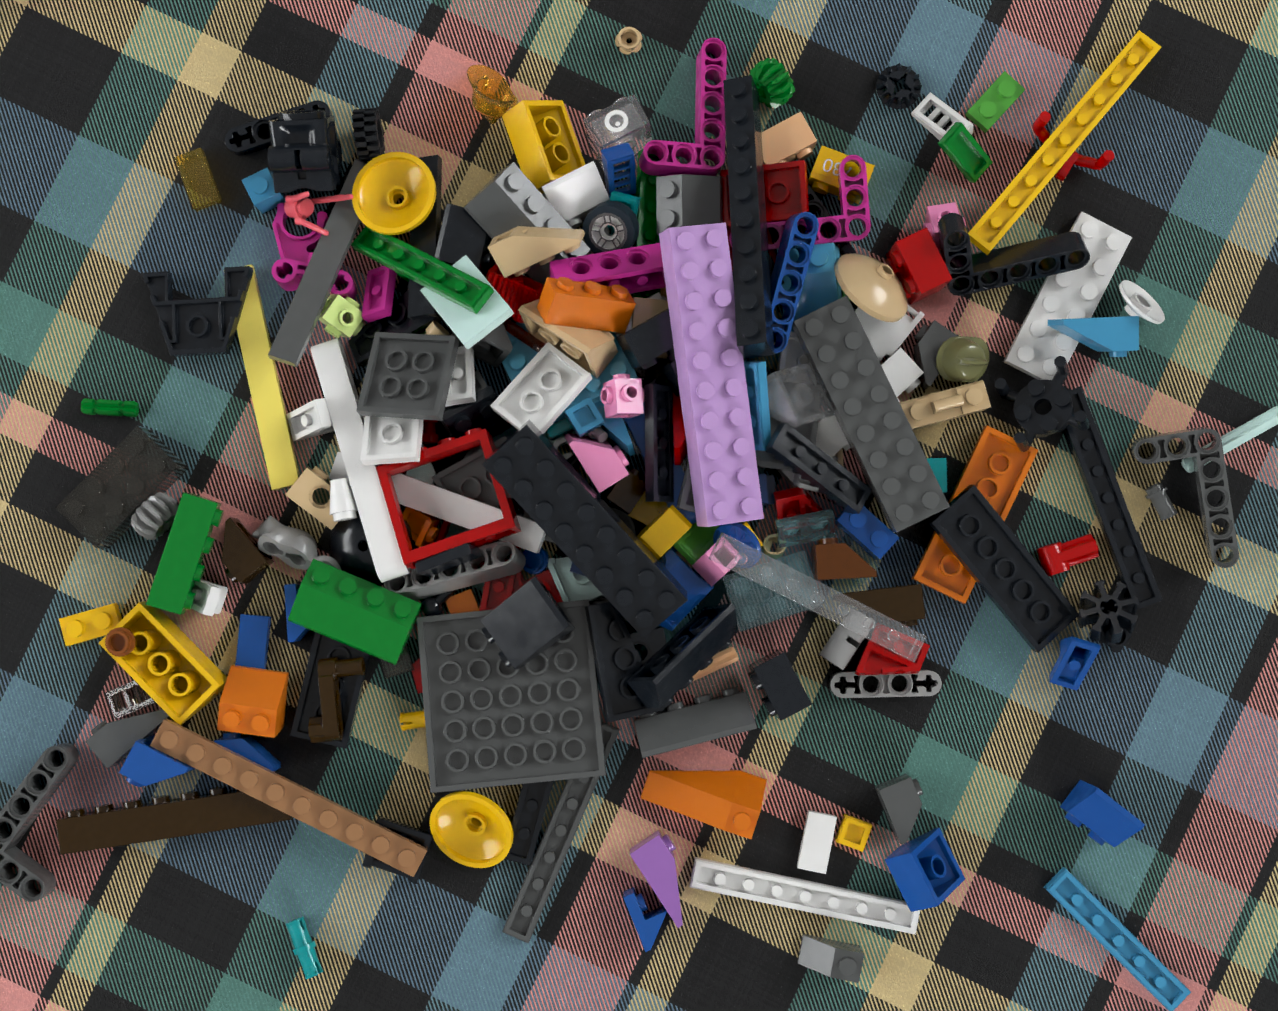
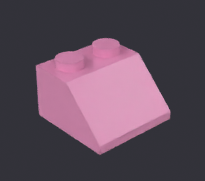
(600, 460)

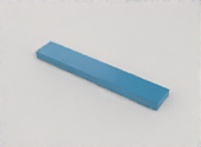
(1117, 939)

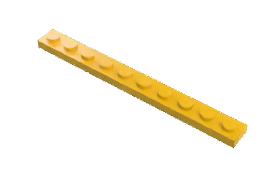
(1063, 142)

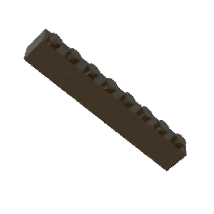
(162, 819)

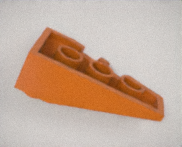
(717, 798)

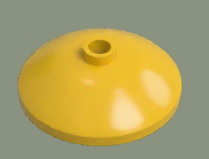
(387, 180)
(471, 829)

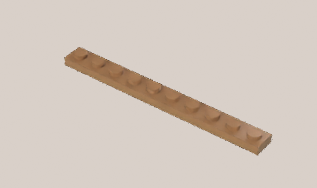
(288, 797)

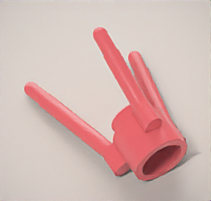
(301, 207)

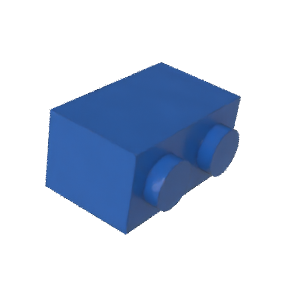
(867, 532)

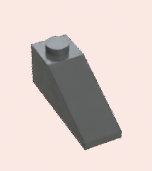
(115, 739)

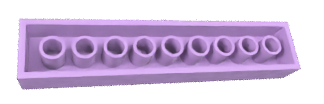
(711, 374)

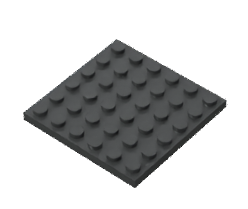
(503, 722)

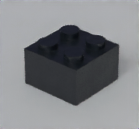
(779, 684)

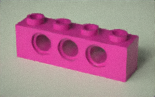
(633, 268)

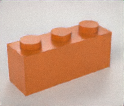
(585, 305)

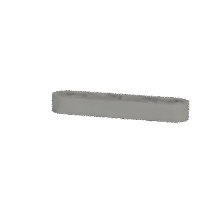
(884, 685)

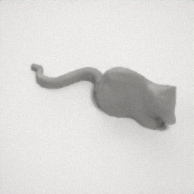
(289, 544)

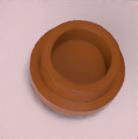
(120, 641)

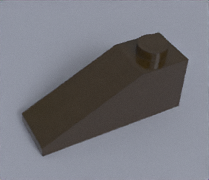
(898, 602)

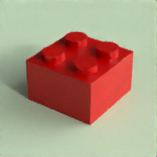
(918, 265)

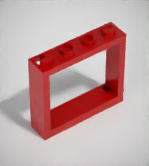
(478, 536)

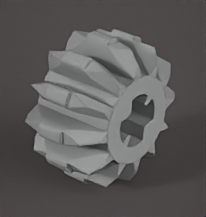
(154, 516)

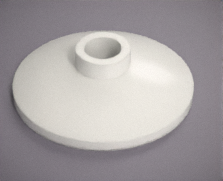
(1140, 303)

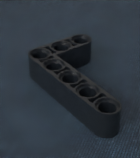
(1006, 264)

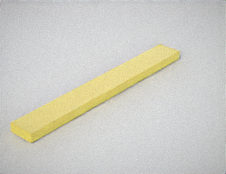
(266, 391)

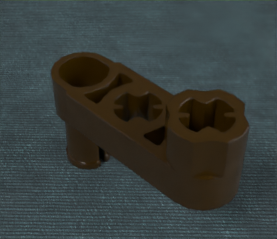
(330, 725)

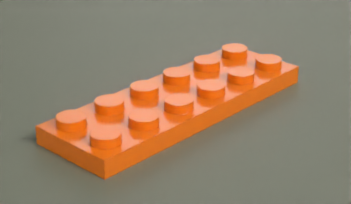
(998, 473)

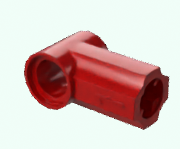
(1061, 556)

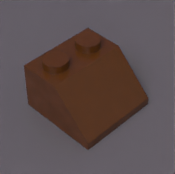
(838, 561)

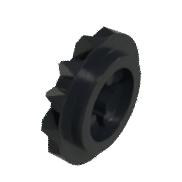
(903, 98)

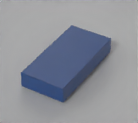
(253, 641)

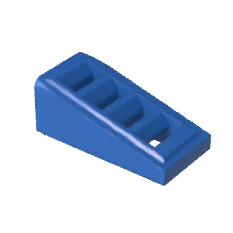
(617, 155)

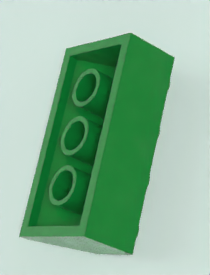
(184, 554)
(354, 611)

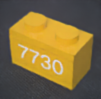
(825, 174)

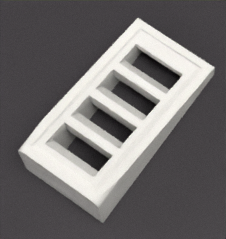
(949, 115)

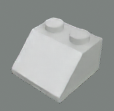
(576, 193)

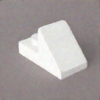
(310, 420)
(209, 597)

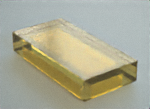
(198, 179)

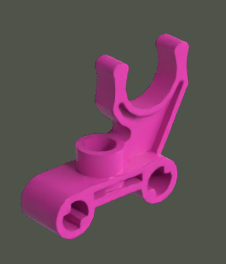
(296, 255)

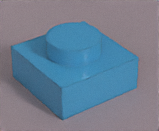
(584, 417)

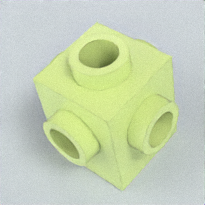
(332, 314)

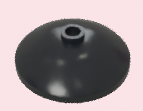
(347, 549)

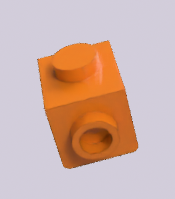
(422, 526)

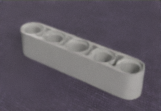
(466, 575)

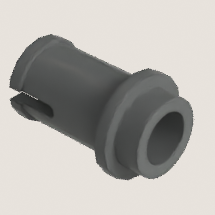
(1161, 501)

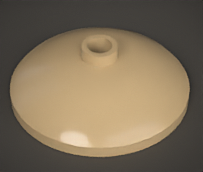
(871, 286)

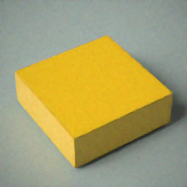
(853, 832)

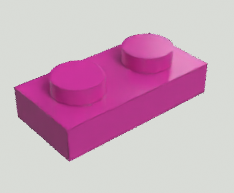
(378, 294)

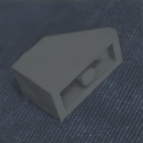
(926, 349)
(901, 804)
(831, 957)

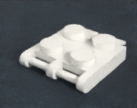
(888, 336)

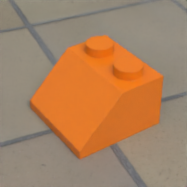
(253, 701)

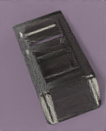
(117, 705)

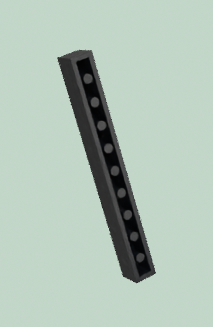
(748, 218)

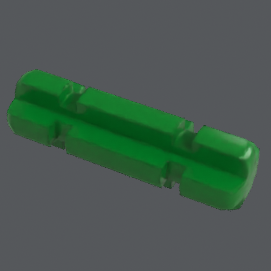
(110, 407)

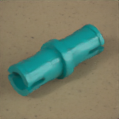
(304, 947)

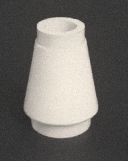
(342, 500)

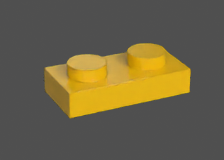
(90, 624)

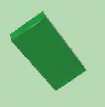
(965, 152)

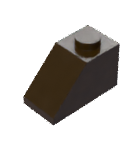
(241, 553)

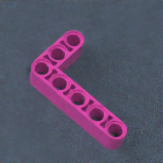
(704, 122)
(848, 212)

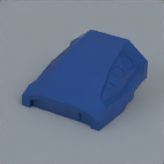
(692, 583)

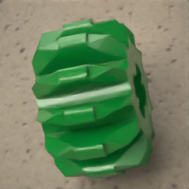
(772, 82)

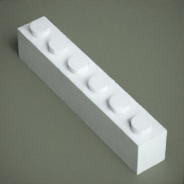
(902, 376)

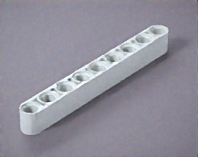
(364, 480)

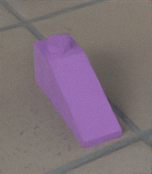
(657, 863)

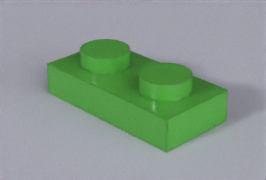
(995, 102)

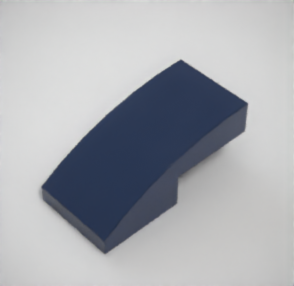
(767, 487)

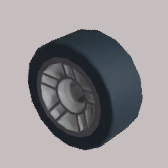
(611, 213)

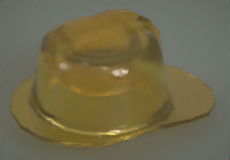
(490, 92)

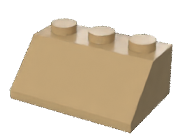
(586, 347)

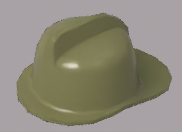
(962, 359)

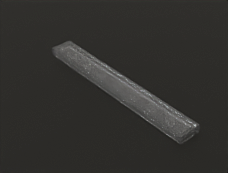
(817, 597)

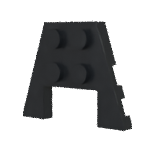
(202, 324)

